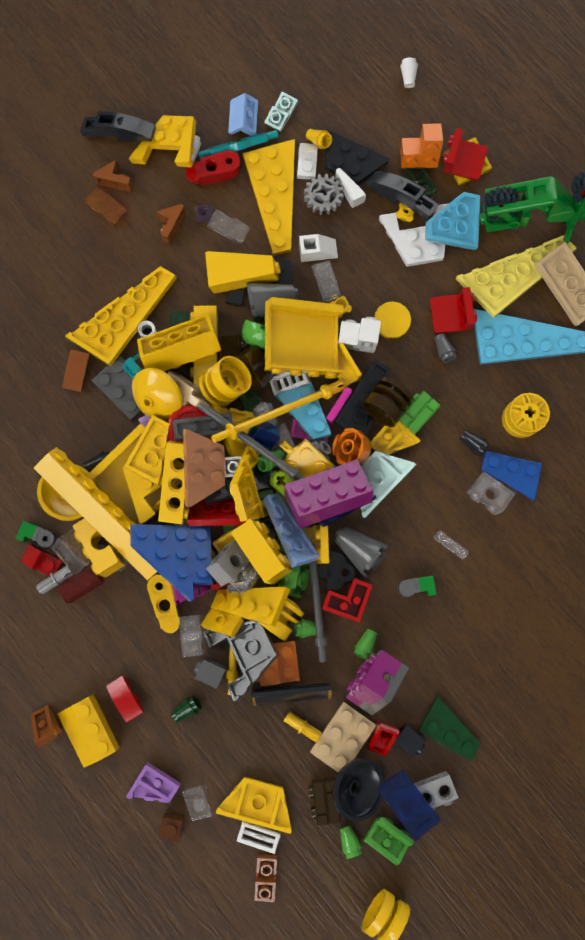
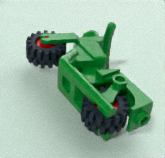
(506, 211)

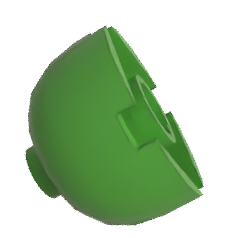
(254, 333)
(296, 580)

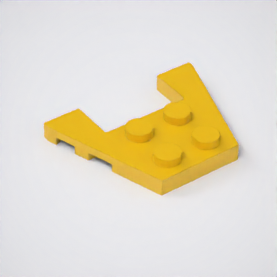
(170, 134)
(142, 488)
(245, 490)

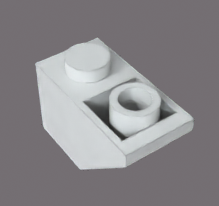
(317, 247)

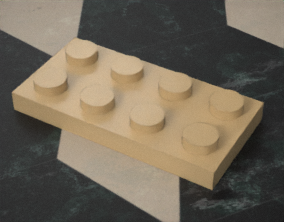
(565, 280)

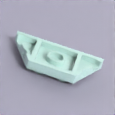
(384, 475)

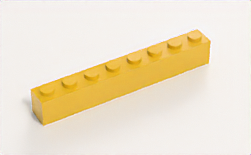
(92, 505)

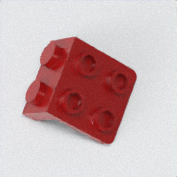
(464, 157)
(453, 312)

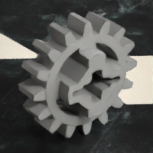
(317, 199)

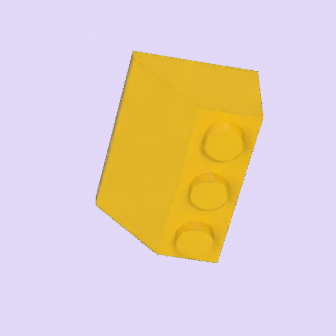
(88, 731)

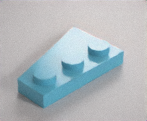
(309, 416)

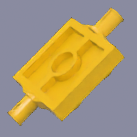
(305, 458)

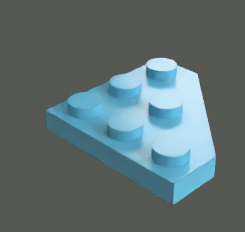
(456, 223)

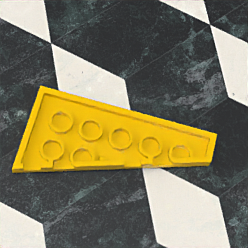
(272, 182)

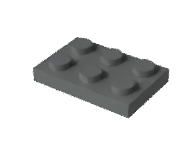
(118, 387)

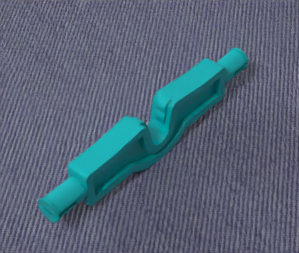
(242, 144)

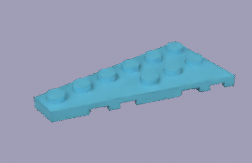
(521, 339)

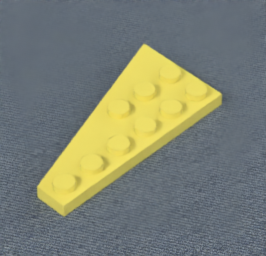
(507, 278)

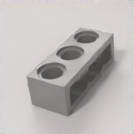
(432, 785)

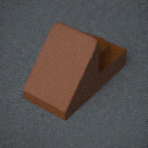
(109, 177)
(172, 219)
(44, 726)

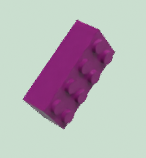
(328, 493)

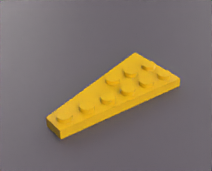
(118, 321)

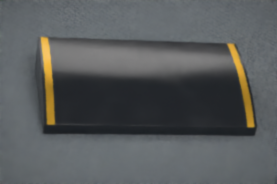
(291, 694)

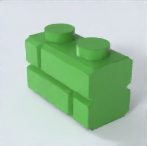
(419, 412)

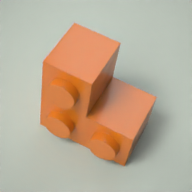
(422, 151)

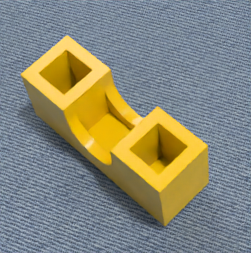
(103, 561)

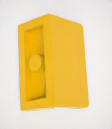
(346, 363)

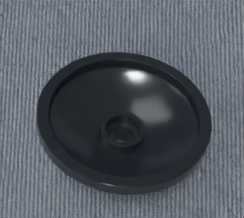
(363, 798)

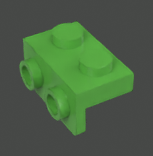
(388, 839)

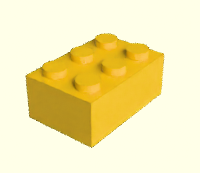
(262, 551)

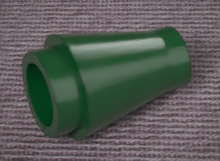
(186, 709)

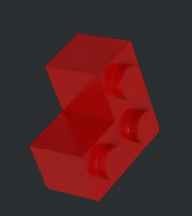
(352, 604)

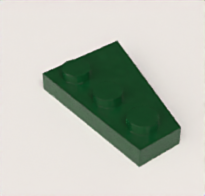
(448, 730)

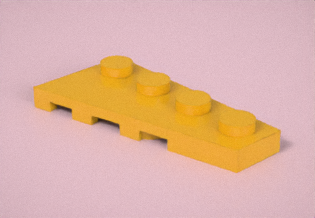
(257, 604)

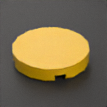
(394, 319)

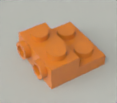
(284, 667)

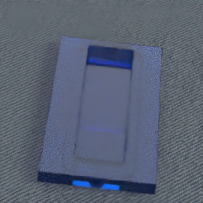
(408, 804)

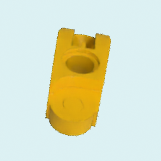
(167, 619)

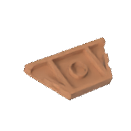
(202, 467)

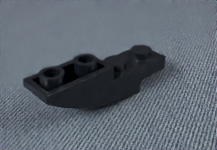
(123, 126)
(403, 190)

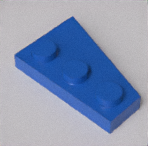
(515, 472)

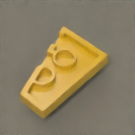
(149, 452)

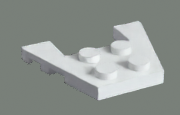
(411, 242)

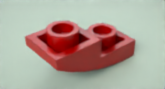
(124, 699)

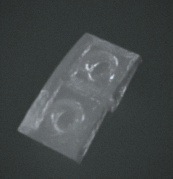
(228, 227)
(326, 281)

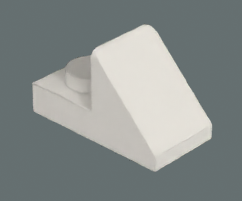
(307, 161)

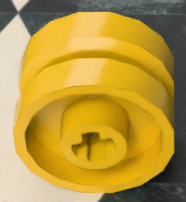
(385, 917)

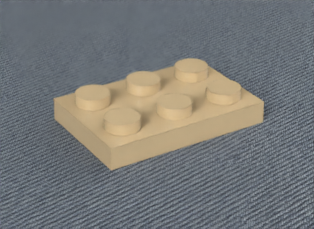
(343, 737)

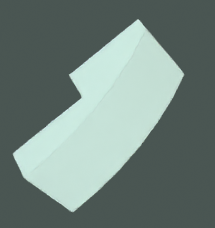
(281, 111)

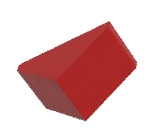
(383, 738)

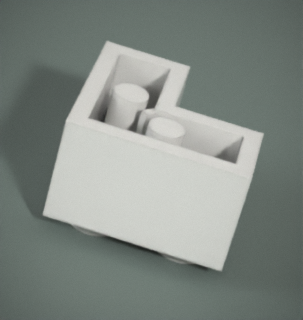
(360, 336)

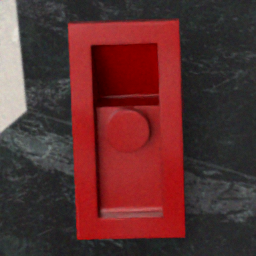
(41, 560)

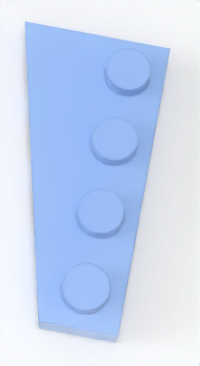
(294, 540)

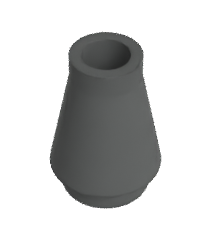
(445, 349)

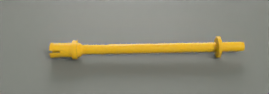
(326, 391)

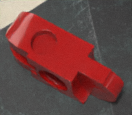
(223, 171)

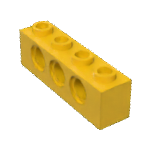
(167, 511)

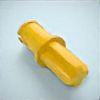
(302, 726)

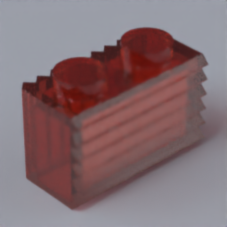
(80, 585)

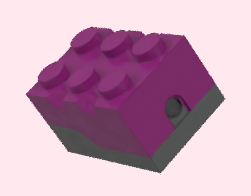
(376, 682)

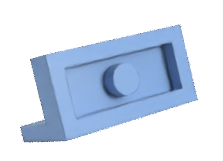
(243, 115)

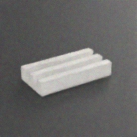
(259, 836)

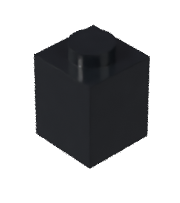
(410, 740)

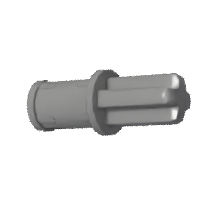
(55, 579)

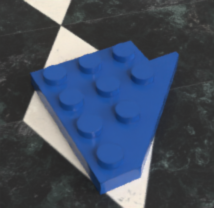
(175, 553)

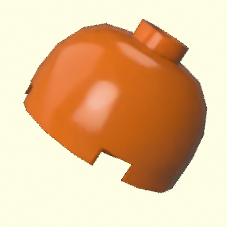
(351, 446)

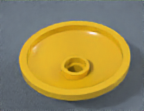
(156, 393)
(54, 503)

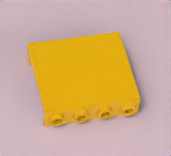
(301, 337)
(112, 481)

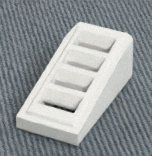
(352, 192)
(299, 383)

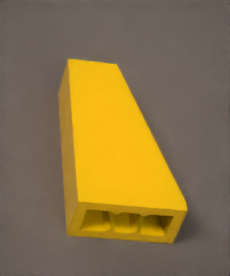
(236, 270)

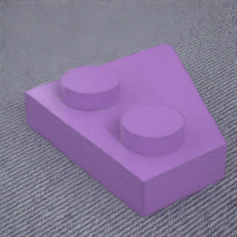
(154, 785)

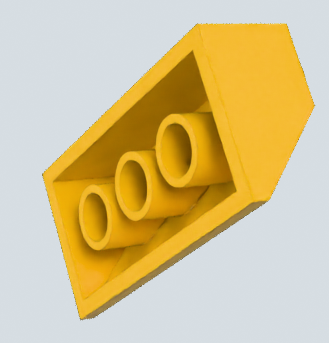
(179, 344)

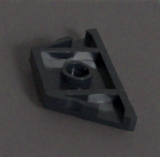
(352, 158)

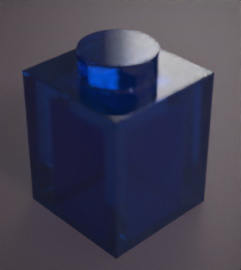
(265, 434)

